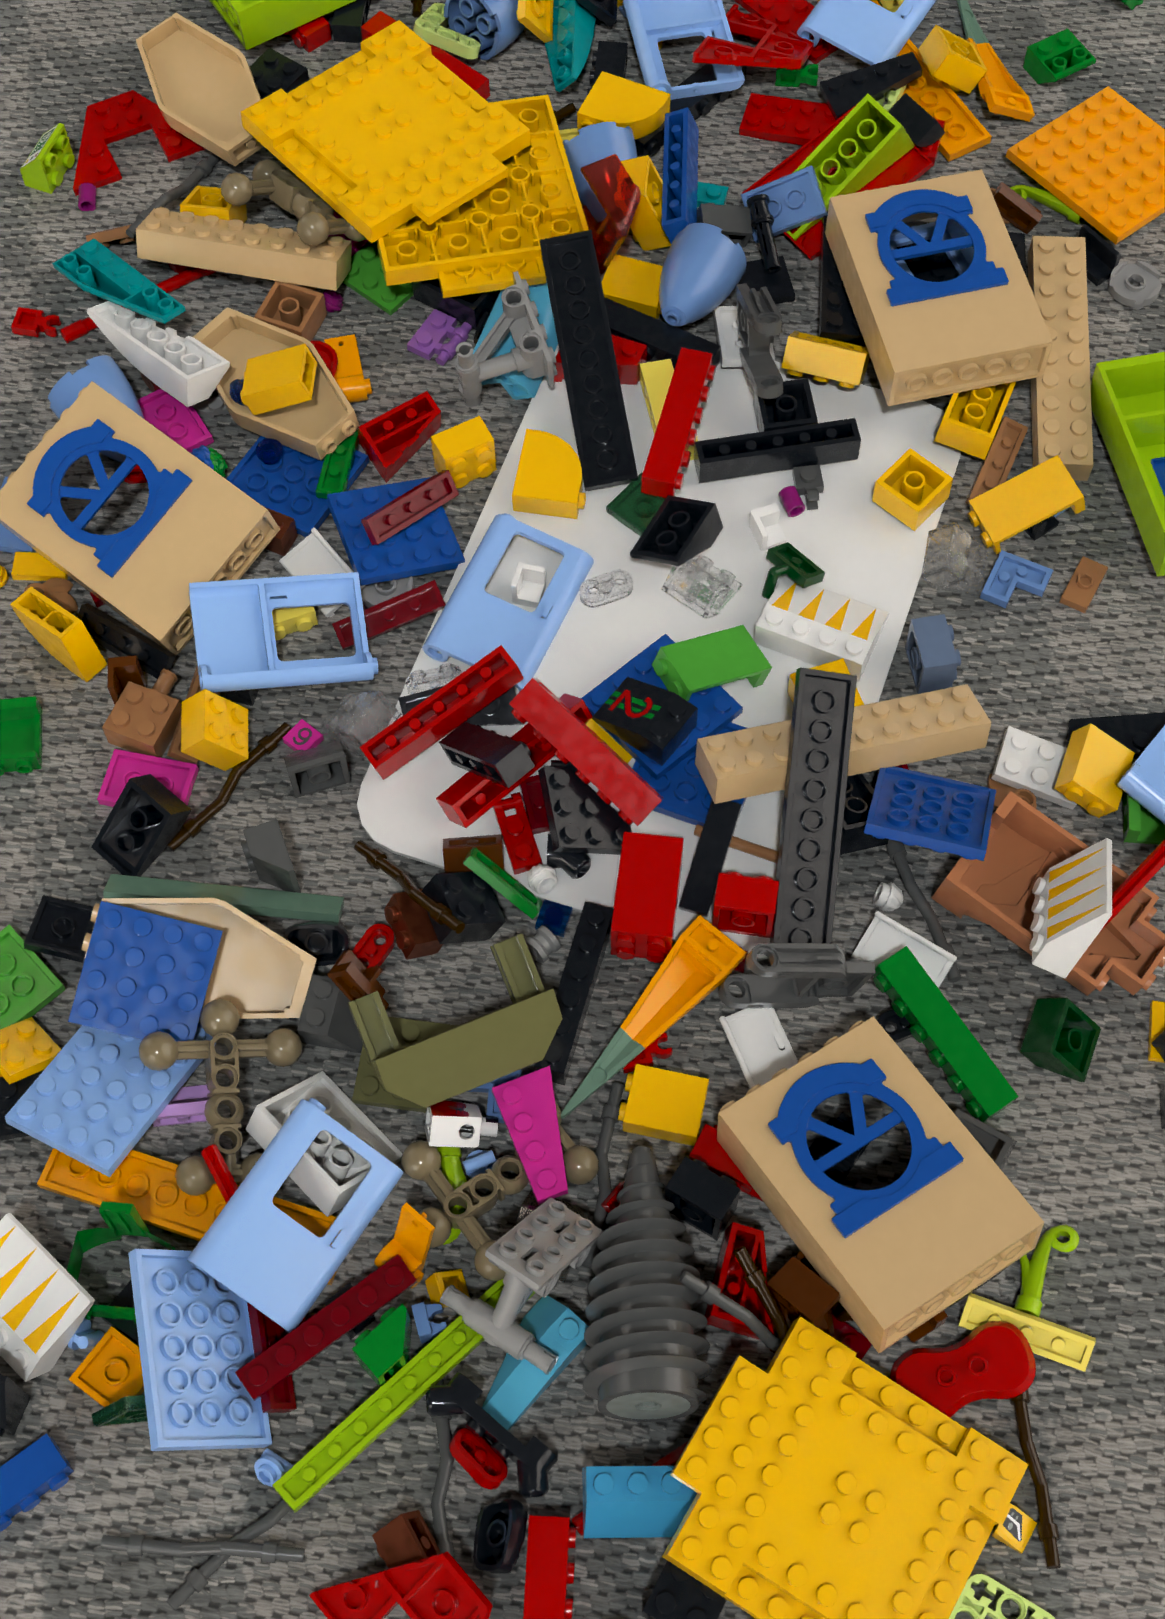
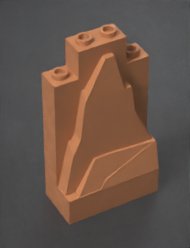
(1000, 894)

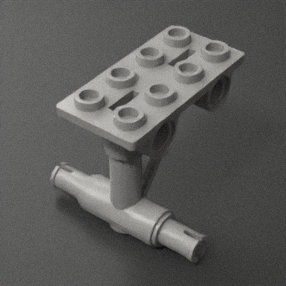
(531, 351)
(533, 1261)

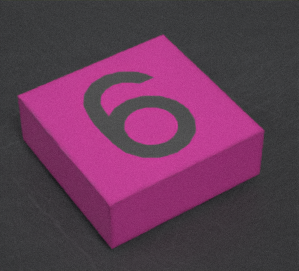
(302, 737)

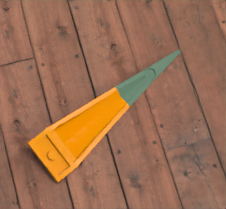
(997, 85)
(687, 975)

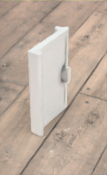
(315, 557)
(888, 937)
(756, 1041)

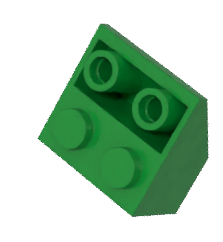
(1056, 57)
(386, 1346)

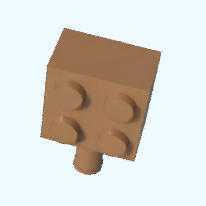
(293, 309)
(145, 717)

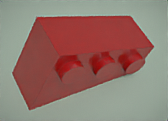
(628, 359)

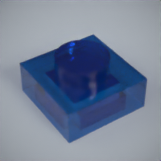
(554, 917)

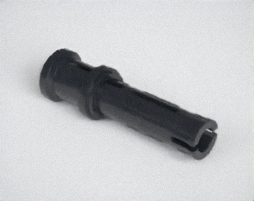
(763, 222)

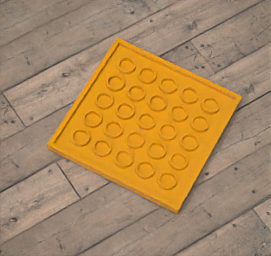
(1100, 163)

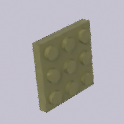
(367, 1086)

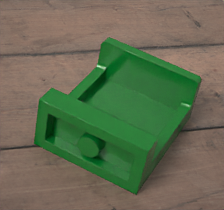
(20, 735)

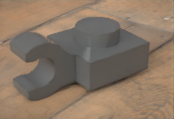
(808, 483)

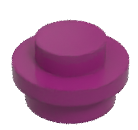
(332, 300)

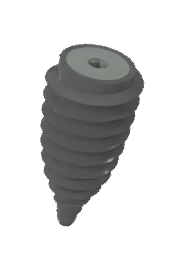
(640, 1312)

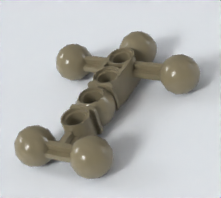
(292, 195)
(219, 1020)
(423, 1164)

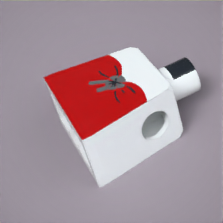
(457, 1125)

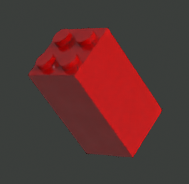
(646, 896)

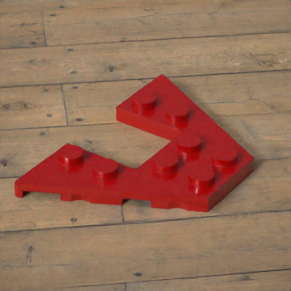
(772, 51)
(114, 121)
(423, 1588)

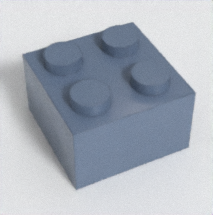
(932, 653)

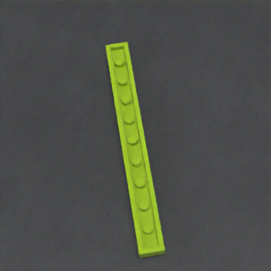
(381, 1410)

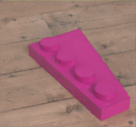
(532, 1123)

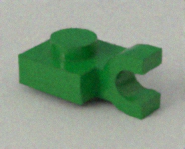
(793, 78)

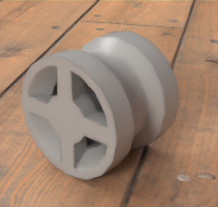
(542, 944)

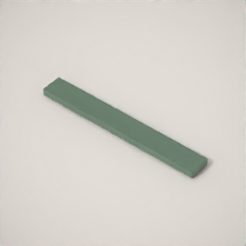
(248, 900)

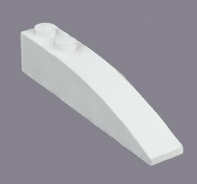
(173, 363)

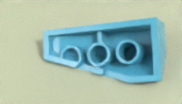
(522, 1383)

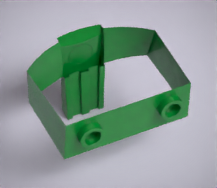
(121, 1220)

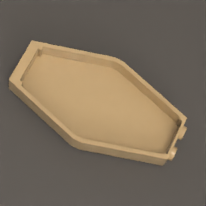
(201, 86)
(309, 426)
(253, 964)

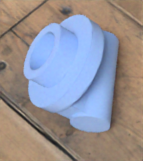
(478, 1162)
(85, 1336)
(271, 1467)

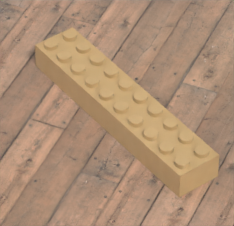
(1063, 394)
(882, 737)

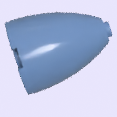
(485, 21)
(592, 145)
(698, 273)
(107, 375)

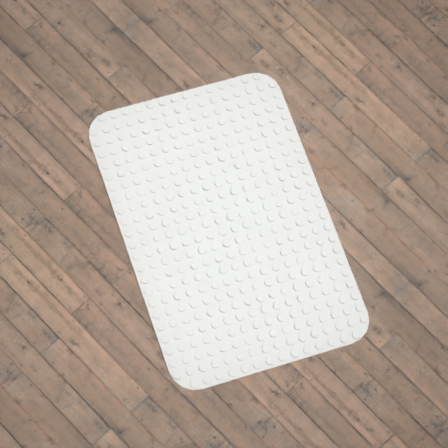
(849, 537)

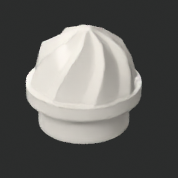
(542, 878)
(888, 897)

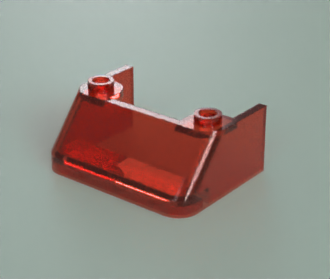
(620, 201)

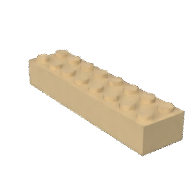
(242, 249)

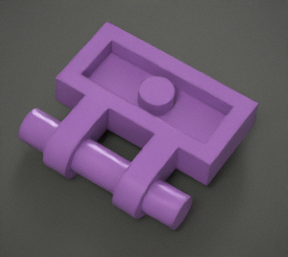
(434, 332)

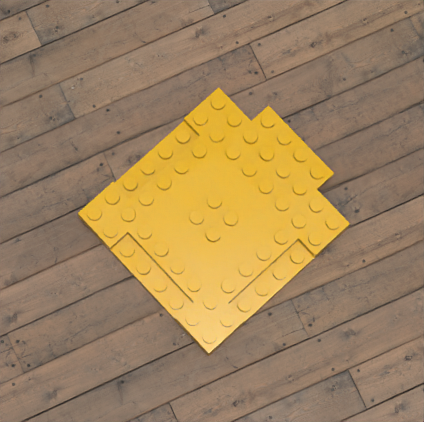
(389, 134)
(501, 227)
(835, 1491)

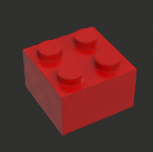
(745, 904)

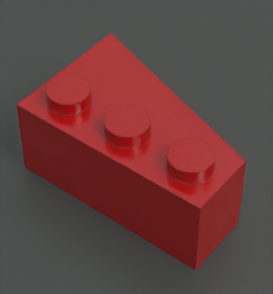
(399, 433)
(731, 1282)

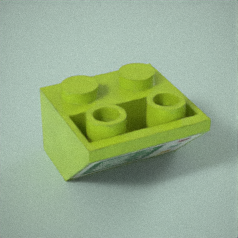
(48, 160)

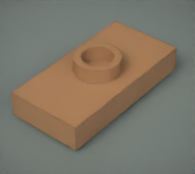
(1083, 584)

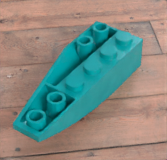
(571, 41)
(111, 278)

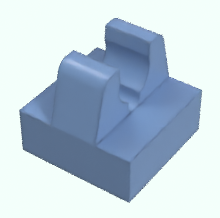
(423, 1314)

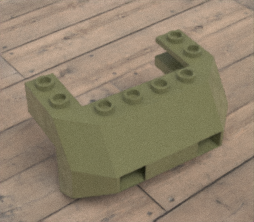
(471, 1051)

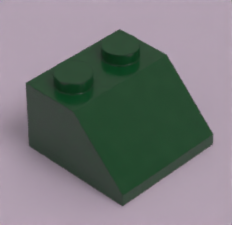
(1060, 1038)

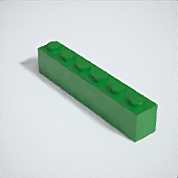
(944, 1035)

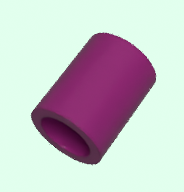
(87, 197)
(791, 501)

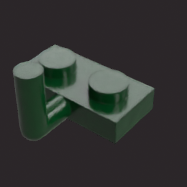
(793, 564)

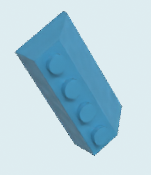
(633, 1501)

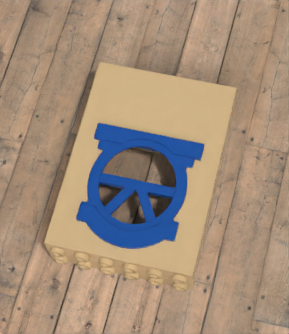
(937, 334)
(189, 533)
(891, 1249)

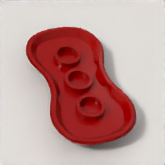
(986, 1364)

